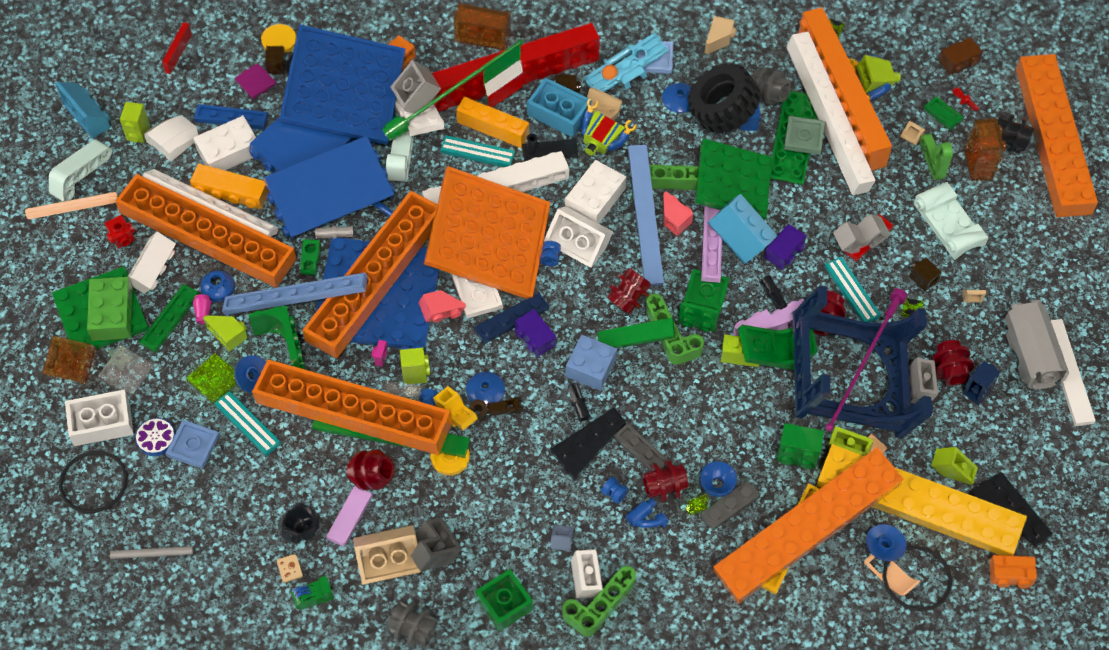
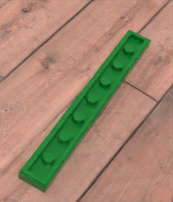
(453, 445)

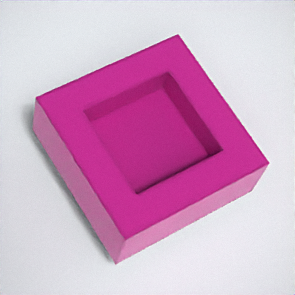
(379, 353)

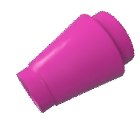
(201, 307)

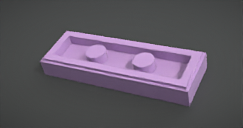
(349, 516)

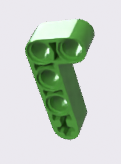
(668, 173)
(680, 344)
(602, 599)

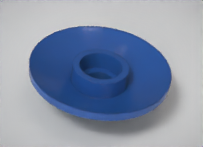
(674, 101)
(248, 364)
(491, 394)
(889, 536)

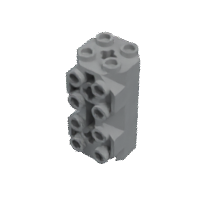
(1036, 345)

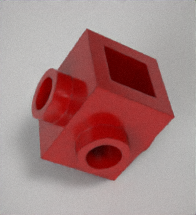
(119, 232)

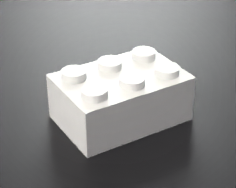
(226, 144)
(596, 191)
(99, 417)

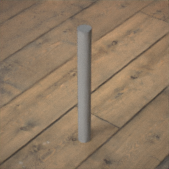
(151, 552)

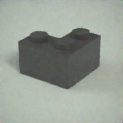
(435, 546)

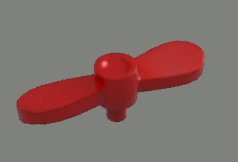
(965, 99)

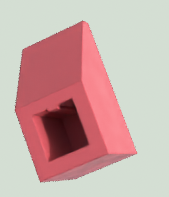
(675, 215)
(440, 305)

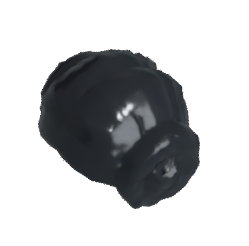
(299, 524)

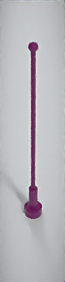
(897, 297)

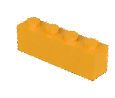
(492, 122)
(229, 186)

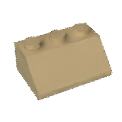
(386, 554)

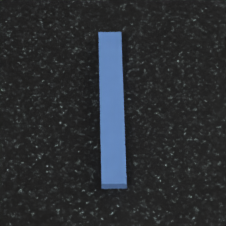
(645, 214)
(295, 293)

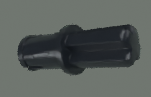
(773, 292)
(578, 402)

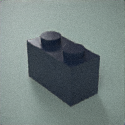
(981, 382)

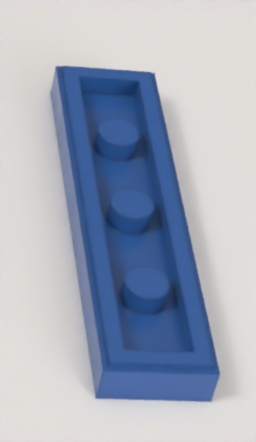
(221, 115)

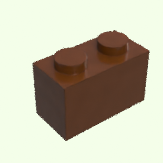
(960, 56)

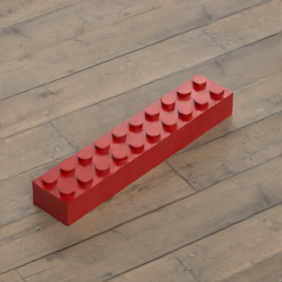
(538, 60)

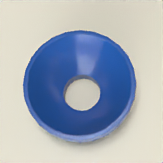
(217, 292)
(720, 471)

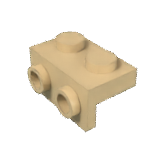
(607, 104)

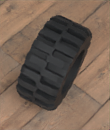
(735, 108)

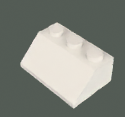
(578, 235)

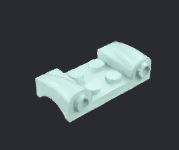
(949, 220)

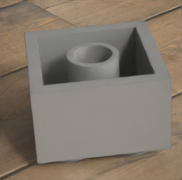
(415, 87)

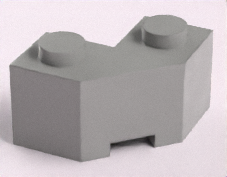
(869, 232)

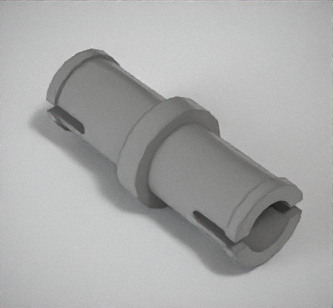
(329, 232)

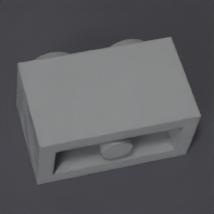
(922, 379)

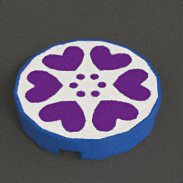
(154, 436)

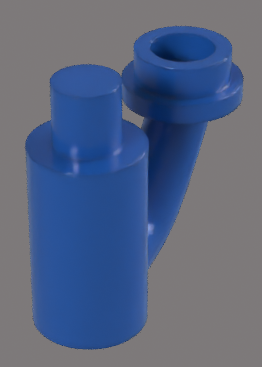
(637, 516)

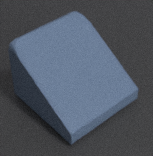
(561, 537)

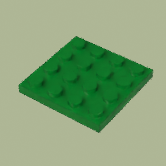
(732, 171)
(73, 310)

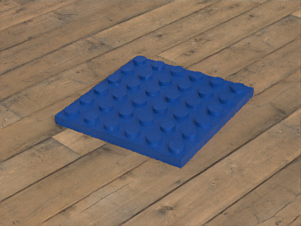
(341, 84)
(398, 314)

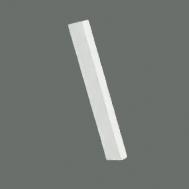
(1073, 385)

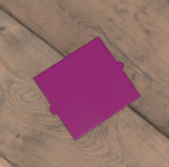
(255, 81)

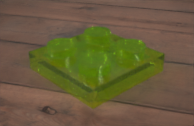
(213, 378)

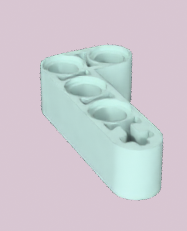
(399, 159)
(74, 168)

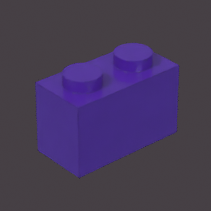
(785, 247)
(535, 333)

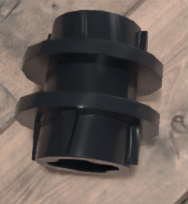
(1015, 134)

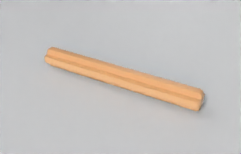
(71, 205)

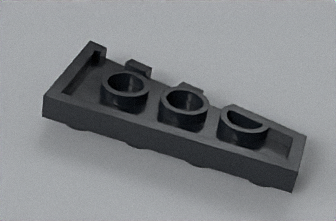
(582, 446)
(1001, 492)

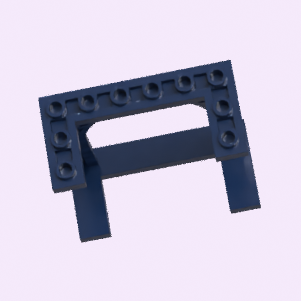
(896, 335)

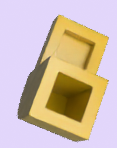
(451, 400)

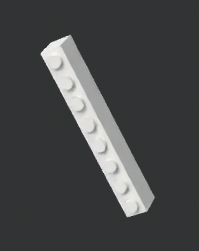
(522, 175)

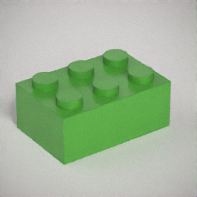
(109, 308)

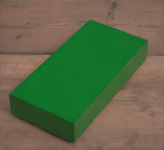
(943, 113)

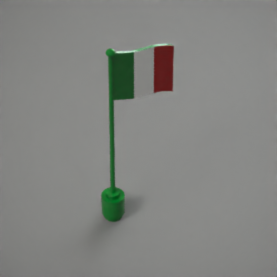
(500, 78)

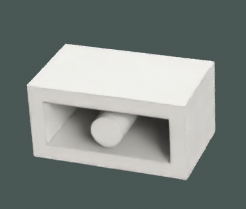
(586, 574)

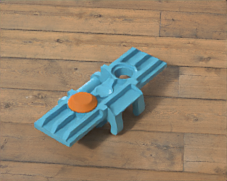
(629, 68)

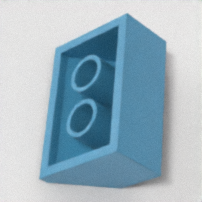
(557, 107)
(83, 108)
(742, 228)

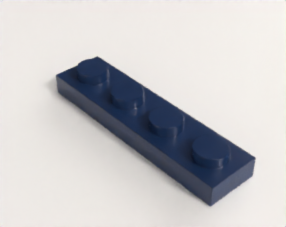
(505, 320)

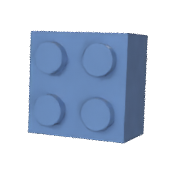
(591, 362)

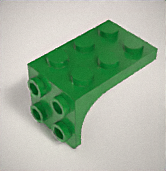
(703, 302)
(279, 322)
(771, 346)

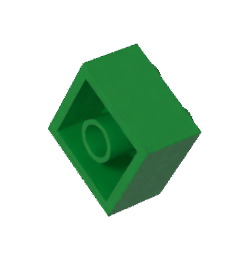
(800, 446)
(504, 600)

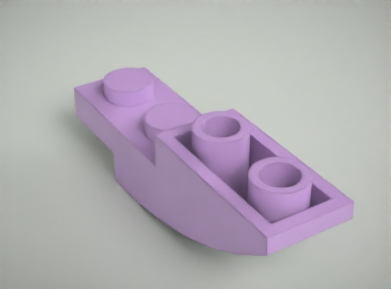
(778, 320)

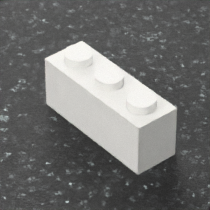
(151, 262)

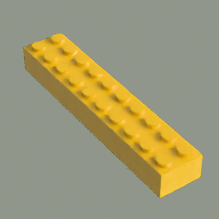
(939, 507)

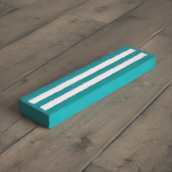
(477, 151)
(852, 290)
(247, 423)

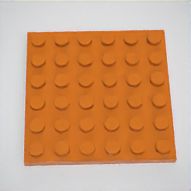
(487, 233)

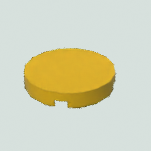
(279, 36)
(449, 464)

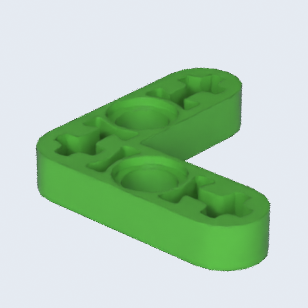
(936, 157)

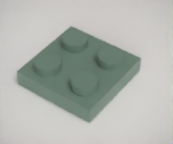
(804, 135)

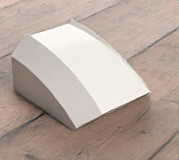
(172, 136)

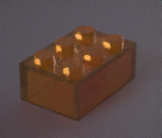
(482, 27)
(984, 149)

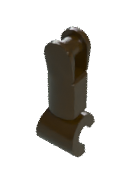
(496, 408)

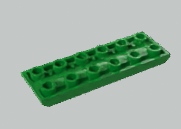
(789, 164)

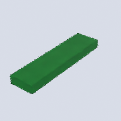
(169, 318)
(638, 333)

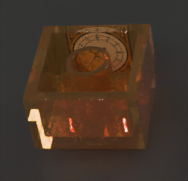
(69, 360)

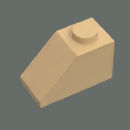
(720, 34)

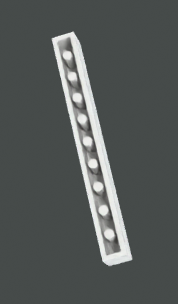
(829, 109)

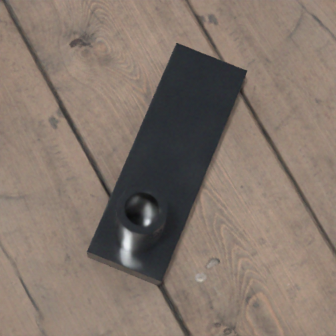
(539, 149)

